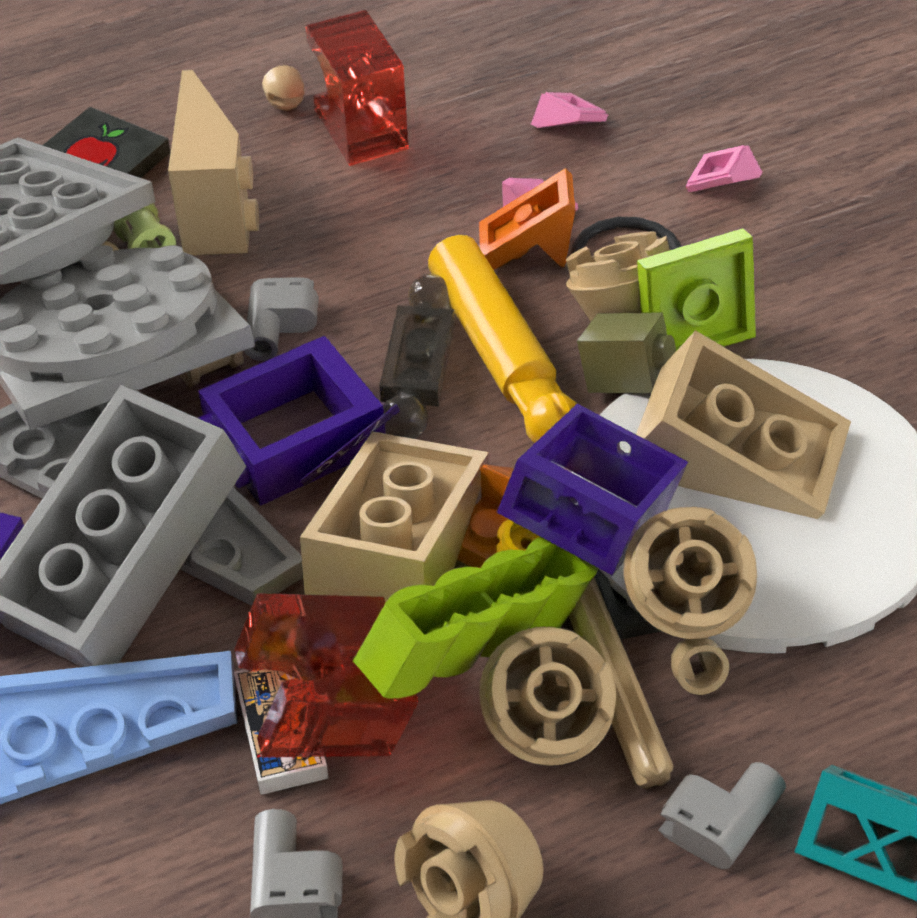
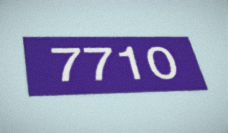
(350, 445)

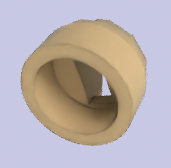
(283, 87)
(712, 660)

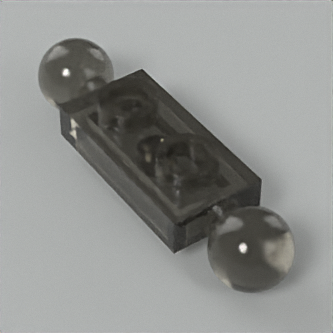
(417, 356)

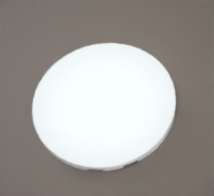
(827, 573)

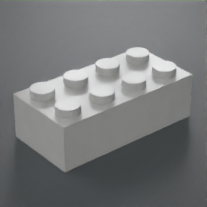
(115, 529)

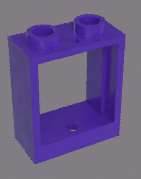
(308, 368)
(577, 512)

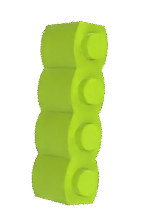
(468, 615)

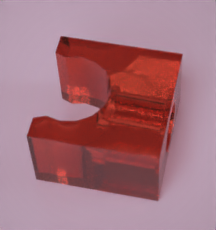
(364, 87)
(331, 702)

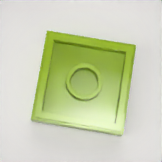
(703, 288)

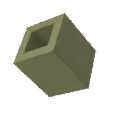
(624, 352)

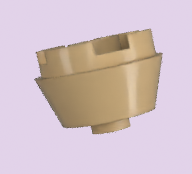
(610, 276)
(690, 572)
(547, 695)
(470, 861)

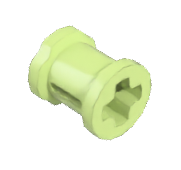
(145, 229)

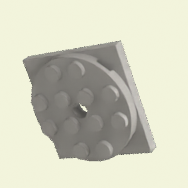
(58, 208)
(108, 325)

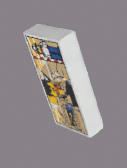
(256, 696)

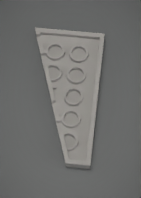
(234, 553)

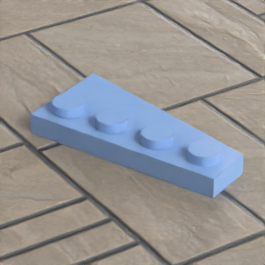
(103, 715)

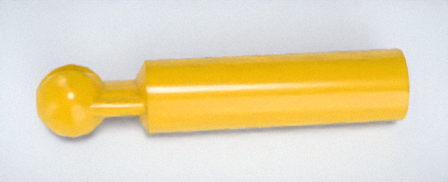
(500, 334)

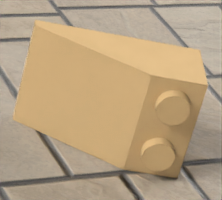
(209, 176)
(744, 430)
(392, 518)

